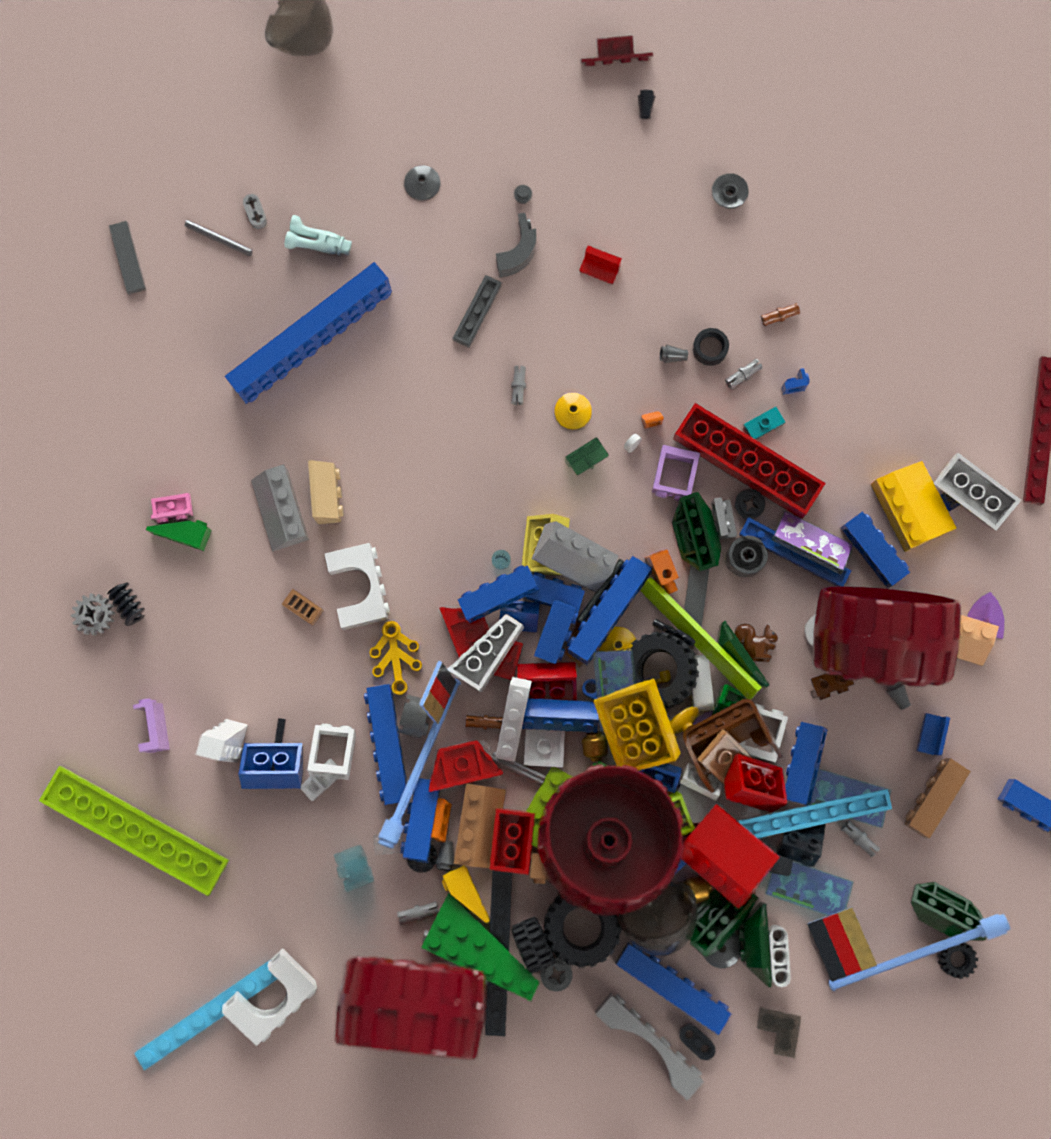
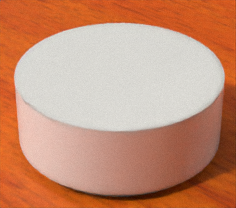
(632, 442)

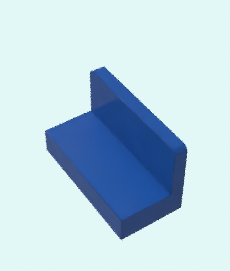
(524, 613)
(933, 734)

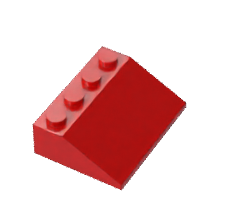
(728, 856)

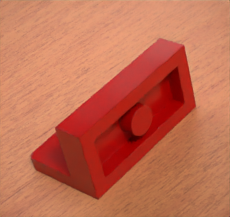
(600, 265)

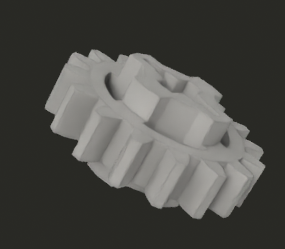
(88, 608)

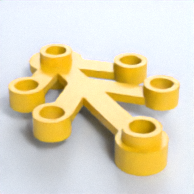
(395, 655)

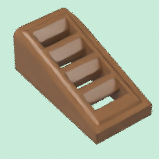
(314, 616)

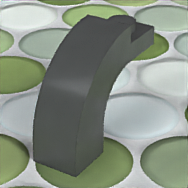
(519, 257)

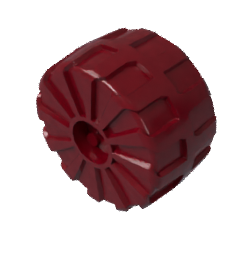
(887, 635)
(634, 815)
(411, 1007)

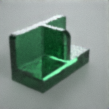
(586, 456)

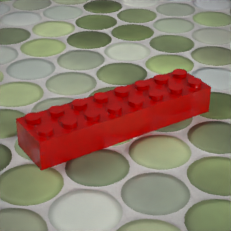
(749, 461)

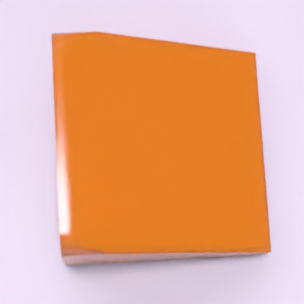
(652, 419)

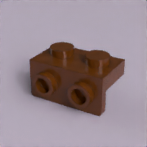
(826, 683)

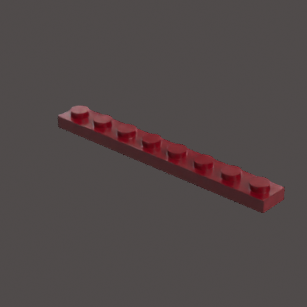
(1040, 437)

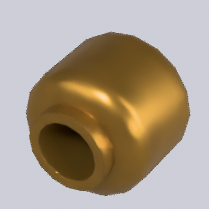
(594, 746)
(700, 888)

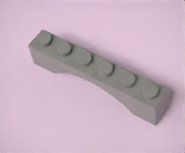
(617, 1016)

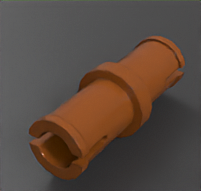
(780, 314)
(484, 722)

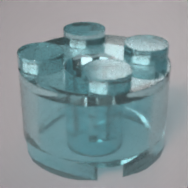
(353, 867)

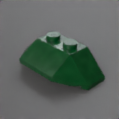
(696, 532)
(731, 644)
(945, 909)
(718, 922)
(755, 944)

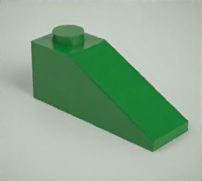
(185, 533)

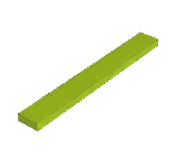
(704, 641)

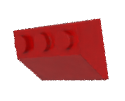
(550, 680)
(755, 784)
(512, 841)

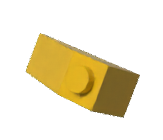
(463, 889)

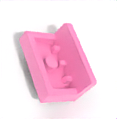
(171, 508)

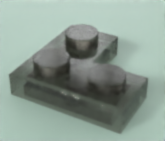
(786, 1029)

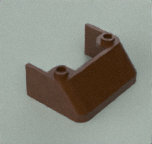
(740, 721)

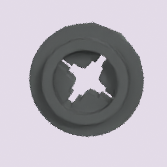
(565, 978)

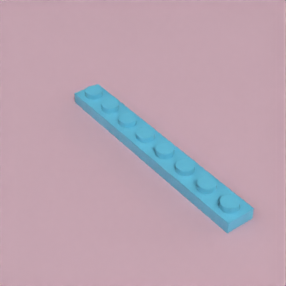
(818, 814)
(202, 1017)

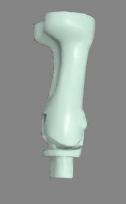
(326, 241)

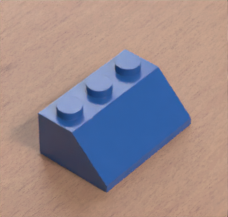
(257, 762)

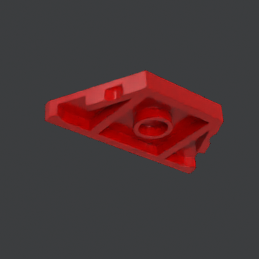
(461, 631)
(462, 765)

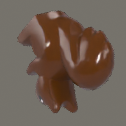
(756, 645)

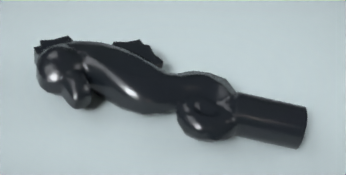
(677, 633)

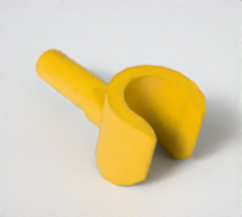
(664, 677)

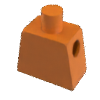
(659, 562)

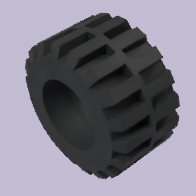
(532, 945)

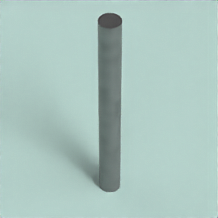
(221, 239)

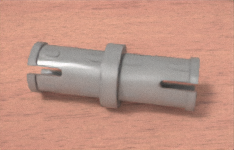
(743, 373)
(518, 385)
(860, 838)
(418, 913)

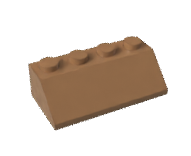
(477, 825)

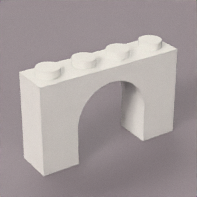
(373, 607)
(259, 1023)

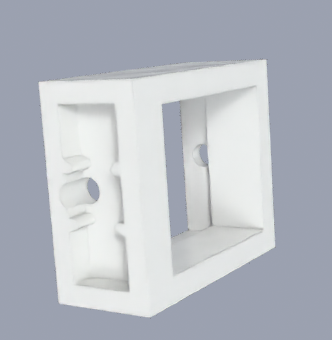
(764, 755)
(332, 771)

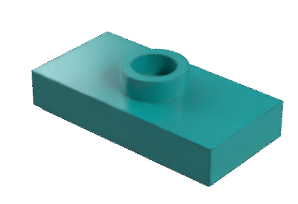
(764, 423)

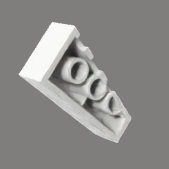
(486, 654)
(223, 742)

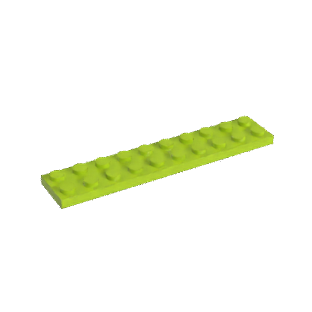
(134, 830)

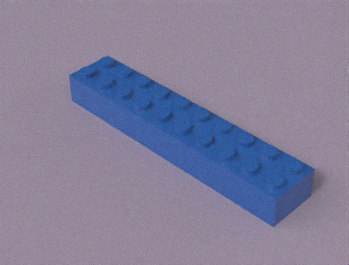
(310, 333)

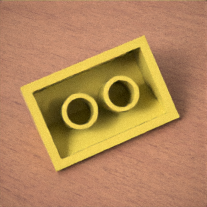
(533, 531)

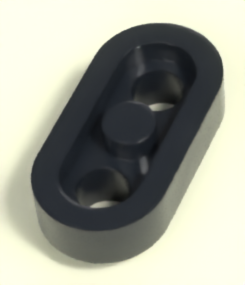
(696, 1041)

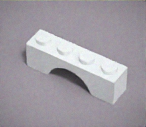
(513, 719)

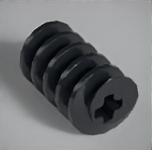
(125, 604)

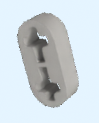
(257, 210)

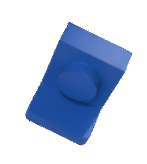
(793, 385)

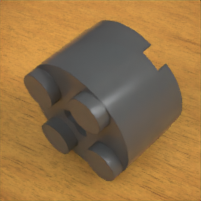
(756, 552)
(413, 718)

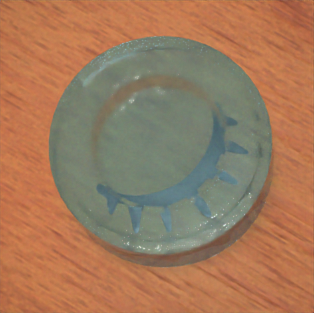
(501, 559)

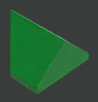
(726, 698)

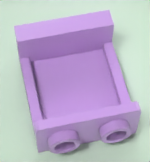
(156, 726)

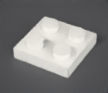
(544, 748)

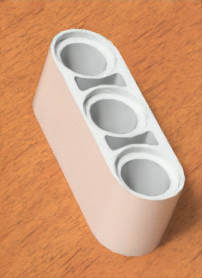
(702, 694)
(783, 964)

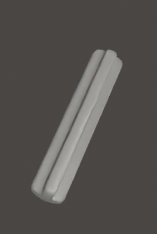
(520, 770)

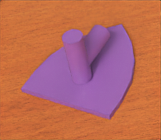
(989, 611)

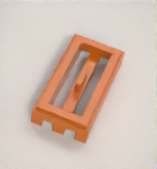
(441, 820)

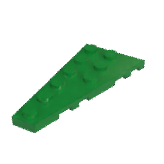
(466, 943)

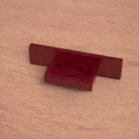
(613, 49)

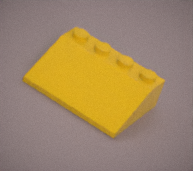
(913, 505)
(637, 726)

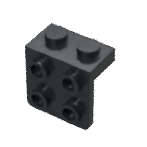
(803, 845)

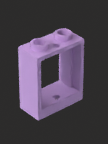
(679, 455)

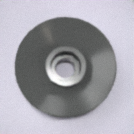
(730, 183)
(422, 190)
(729, 956)

